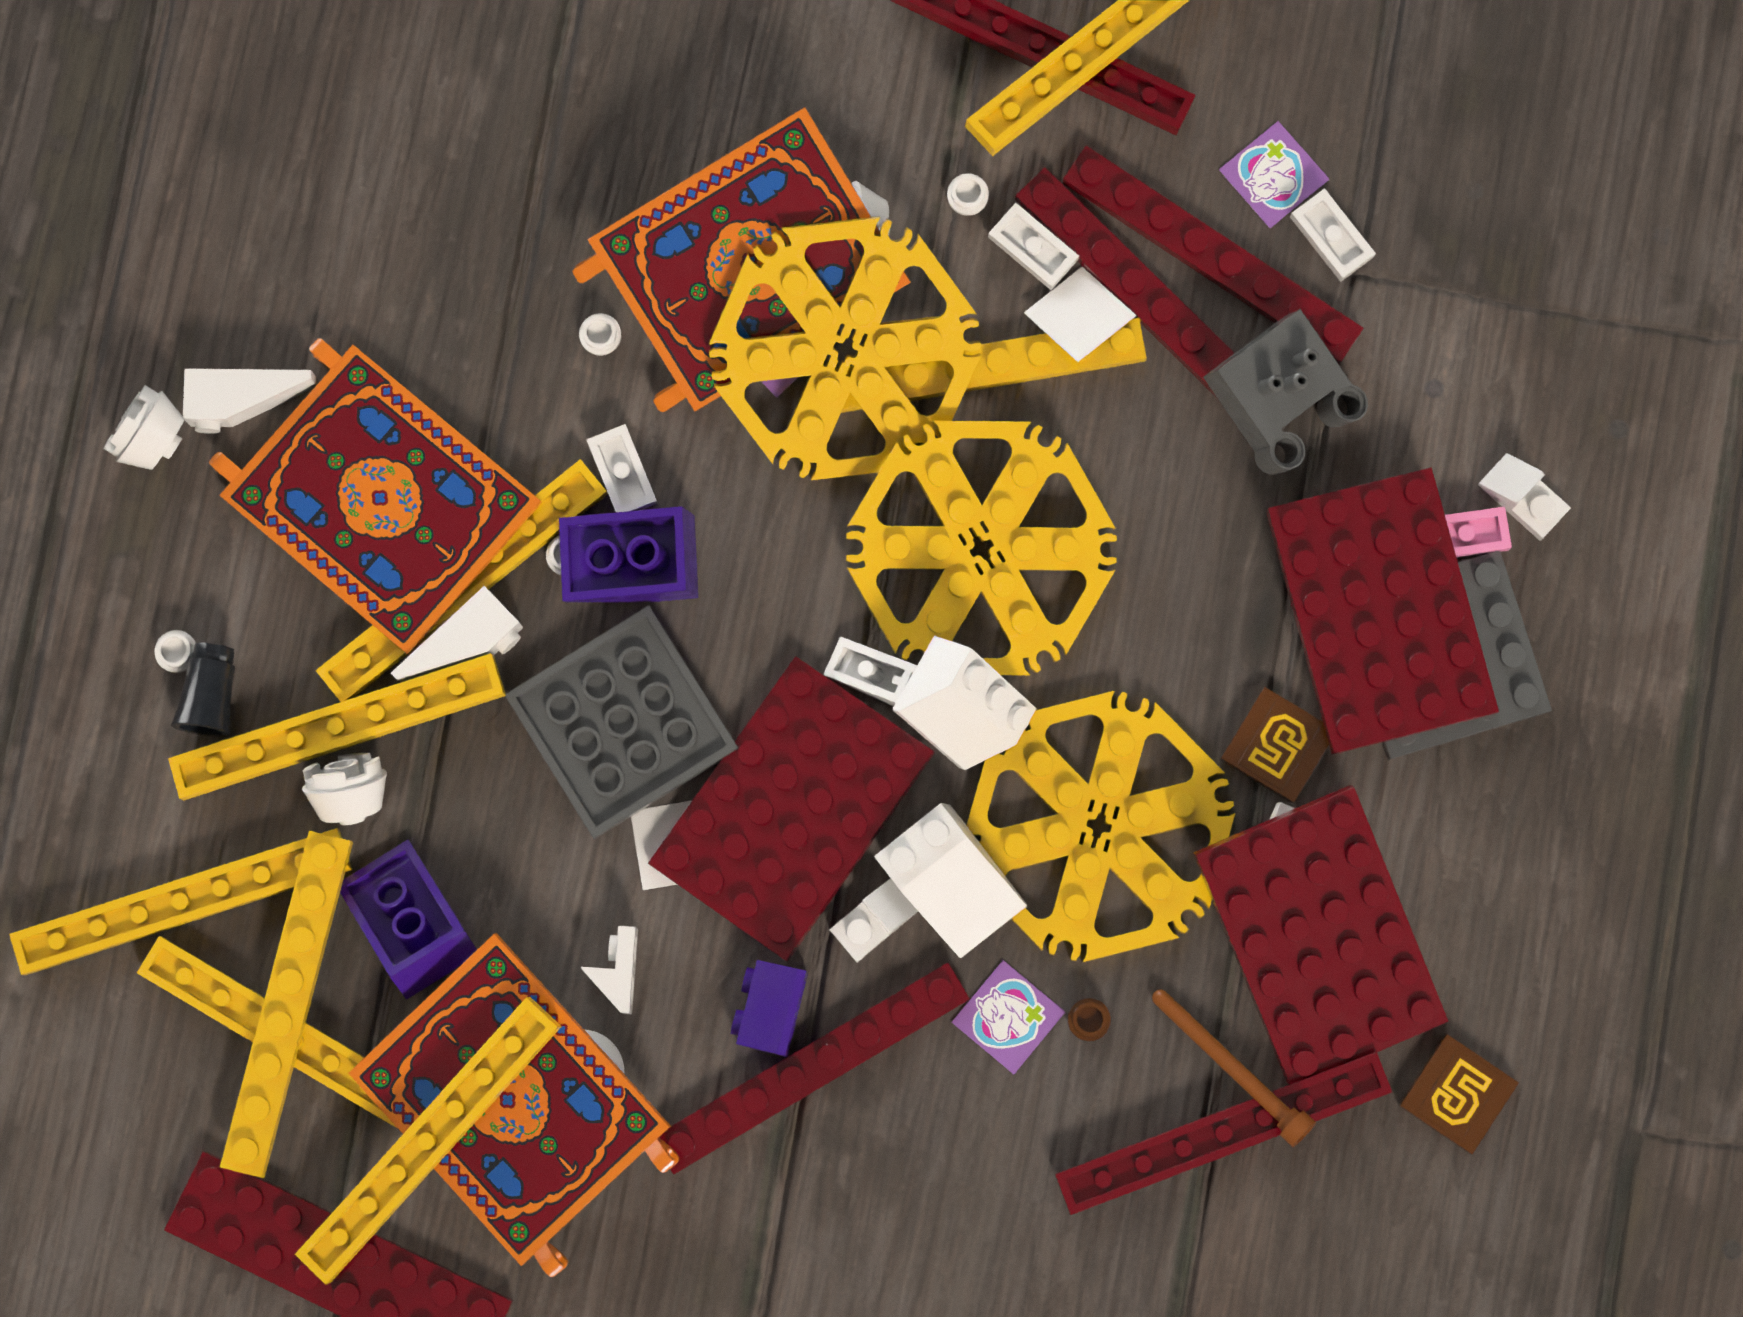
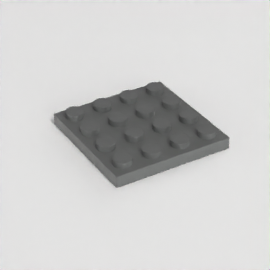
(1506, 653)
(621, 722)

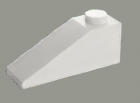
(235, 395)
(471, 632)
(869, 671)

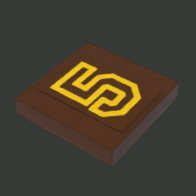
(1277, 745)
(1458, 1094)

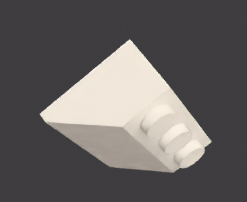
(962, 704)

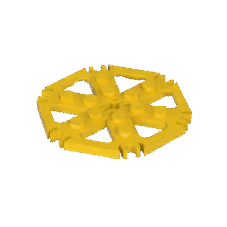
(820, 317)
(1002, 514)
(1137, 818)

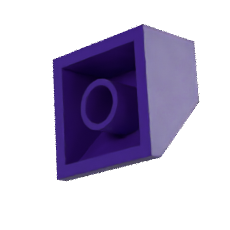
(770, 1007)

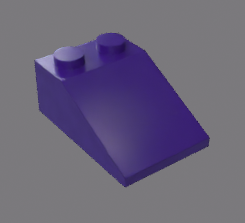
(629, 556)
(407, 919)

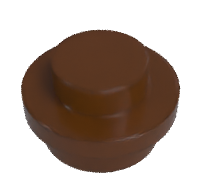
(1089, 1019)

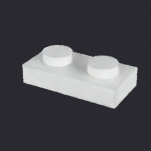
(1332, 235)
(1033, 246)
(622, 470)

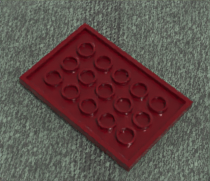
(1382, 611)
(791, 808)
(1321, 935)

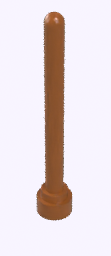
(1292, 1123)

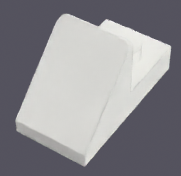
(1524, 495)
(873, 920)
(619, 982)

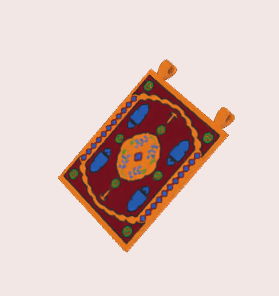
(688, 245)
(378, 497)
(549, 1135)

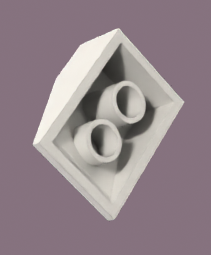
(951, 879)

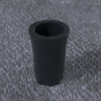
(207, 692)

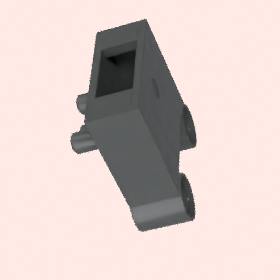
(1279, 380)

